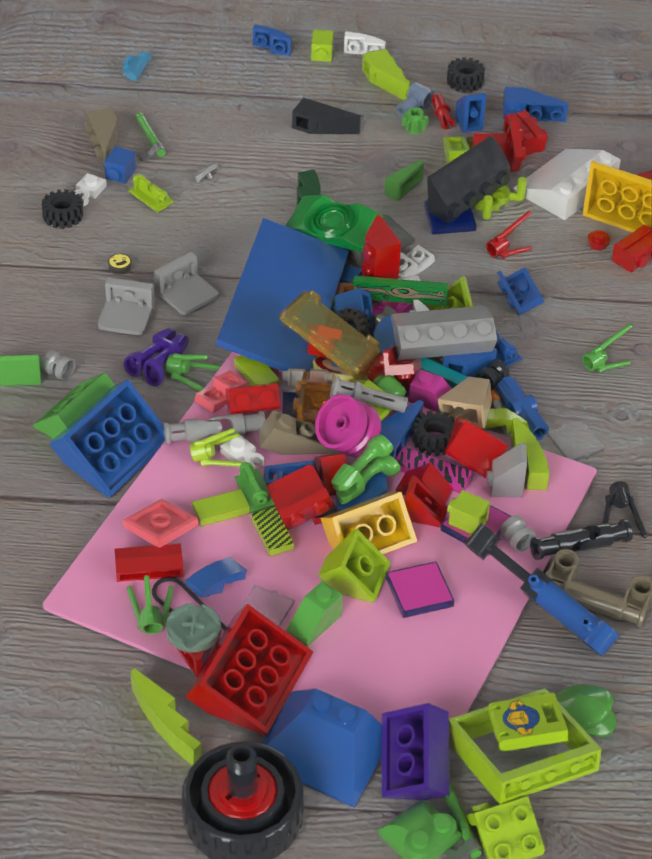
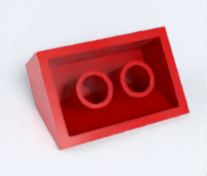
(381, 251)

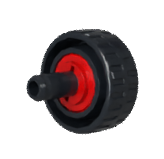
(243, 802)

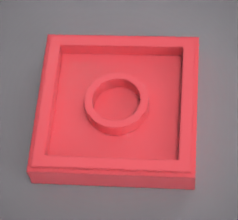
(160, 523)

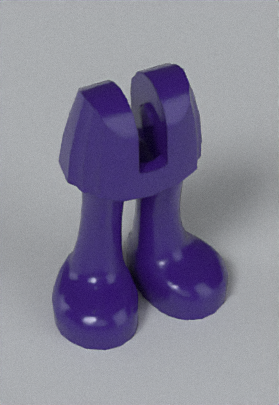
(165, 343)

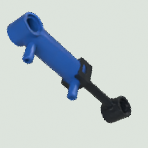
(547, 594)

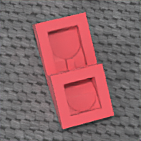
(214, 397)

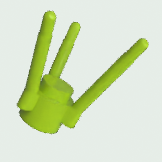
(203, 449)

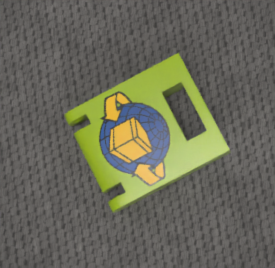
(523, 722)

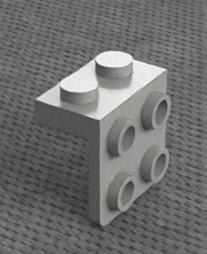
(182, 285)
(126, 306)

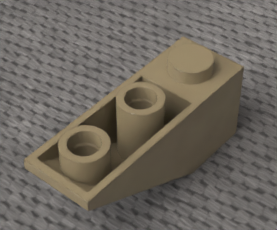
(103, 131)
(290, 436)

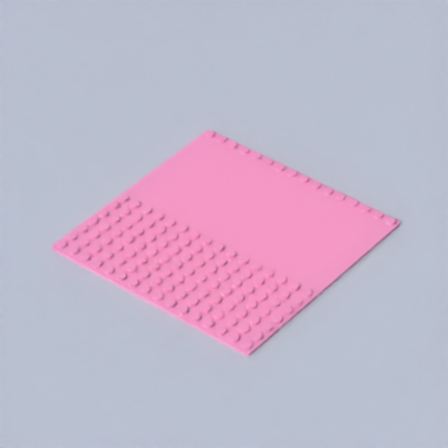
(371, 650)

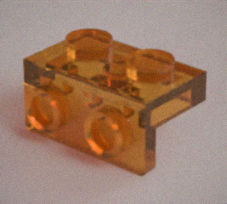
(311, 398)

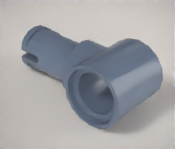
(417, 96)

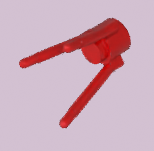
(500, 244)

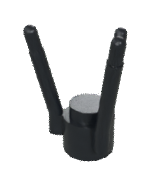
(620, 498)

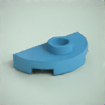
(135, 65)

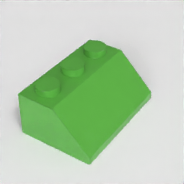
(73, 405)

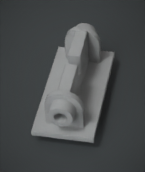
(292, 375)

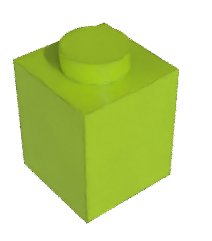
(322, 45)
(468, 511)

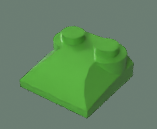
(421, 832)

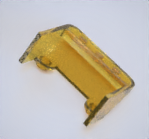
(331, 335)

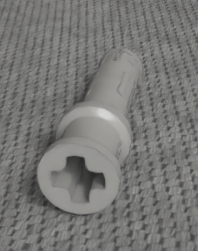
(368, 395)

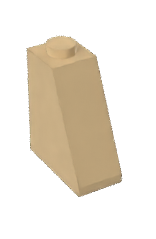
(468, 400)

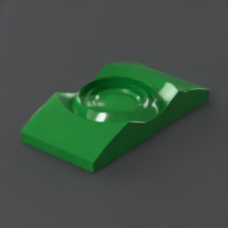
(333, 221)

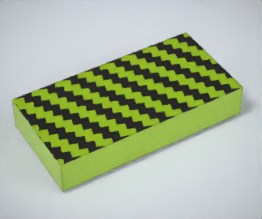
(272, 531)

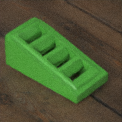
(403, 181)

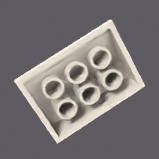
(563, 180)

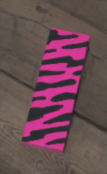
(453, 474)

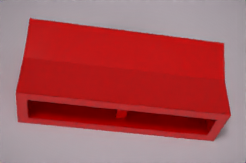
(155, 562)

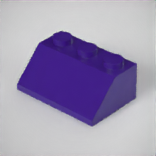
(415, 753)

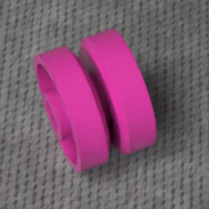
(347, 425)

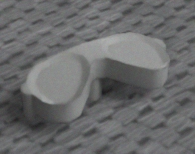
(205, 171)

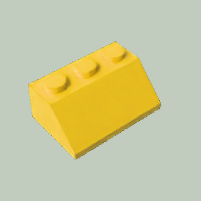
(380, 519)

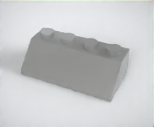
(443, 332)

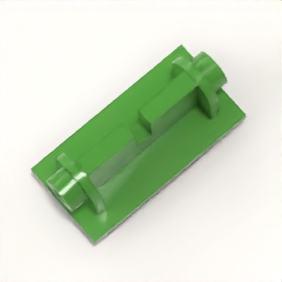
(253, 488)

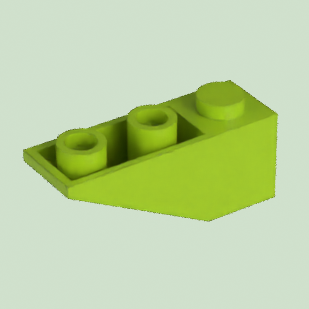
(384, 73)

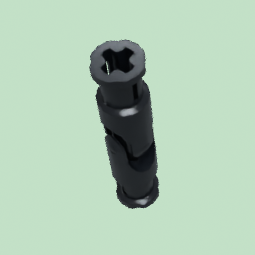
(581, 539)

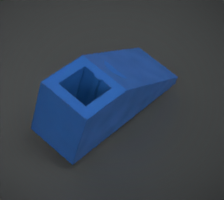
(535, 103)

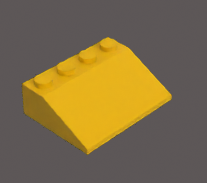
(618, 197)

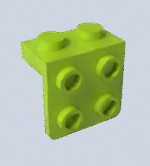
(508, 829)

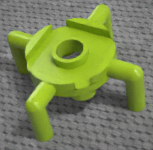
(500, 197)

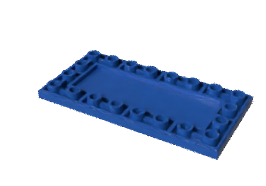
(276, 273)

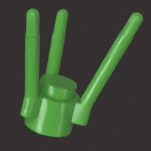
(597, 357)
(180, 364)
(151, 618)

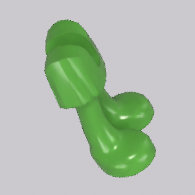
(351, 480)

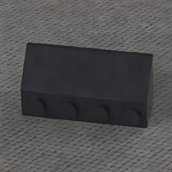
(467, 180)

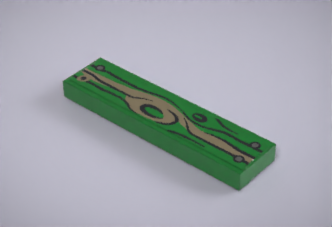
(403, 290)

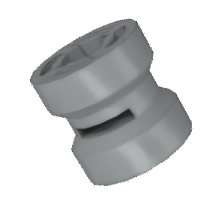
(56, 364)
(517, 532)

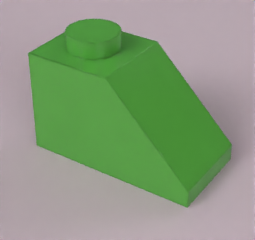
(316, 613)

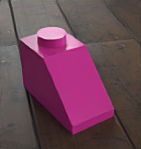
(428, 388)

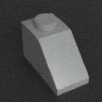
(508, 473)

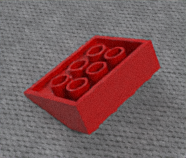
(250, 672)

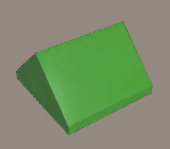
(20, 370)

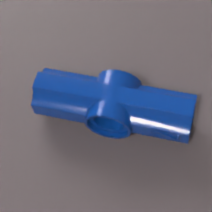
(522, 405)

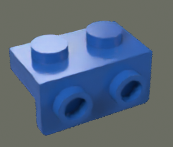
(521, 290)

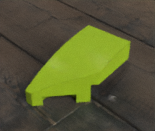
(501, 417)

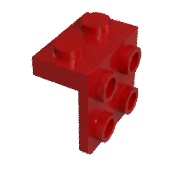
(509, 143)
(300, 496)

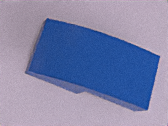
(271, 38)
(212, 578)

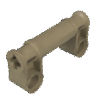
(631, 607)

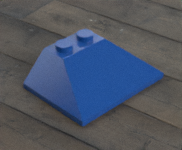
(328, 743)

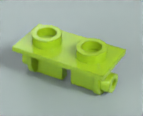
(150, 194)

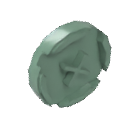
(193, 627)

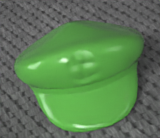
(590, 708)

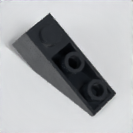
(324, 119)

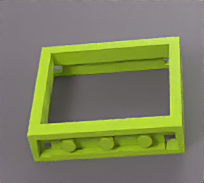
(577, 762)

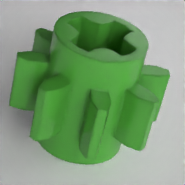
(414, 120)

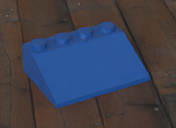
(111, 439)

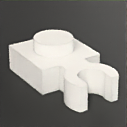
(90, 186)
(241, 450)

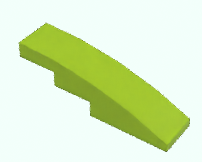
(161, 712)

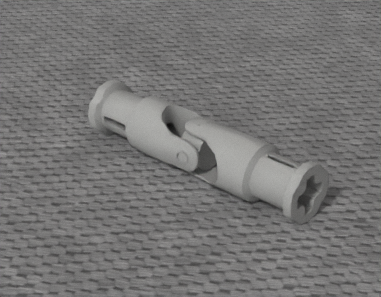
(197, 429)

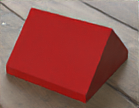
(473, 446)

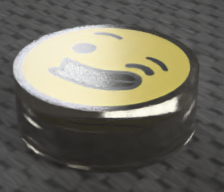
(119, 264)

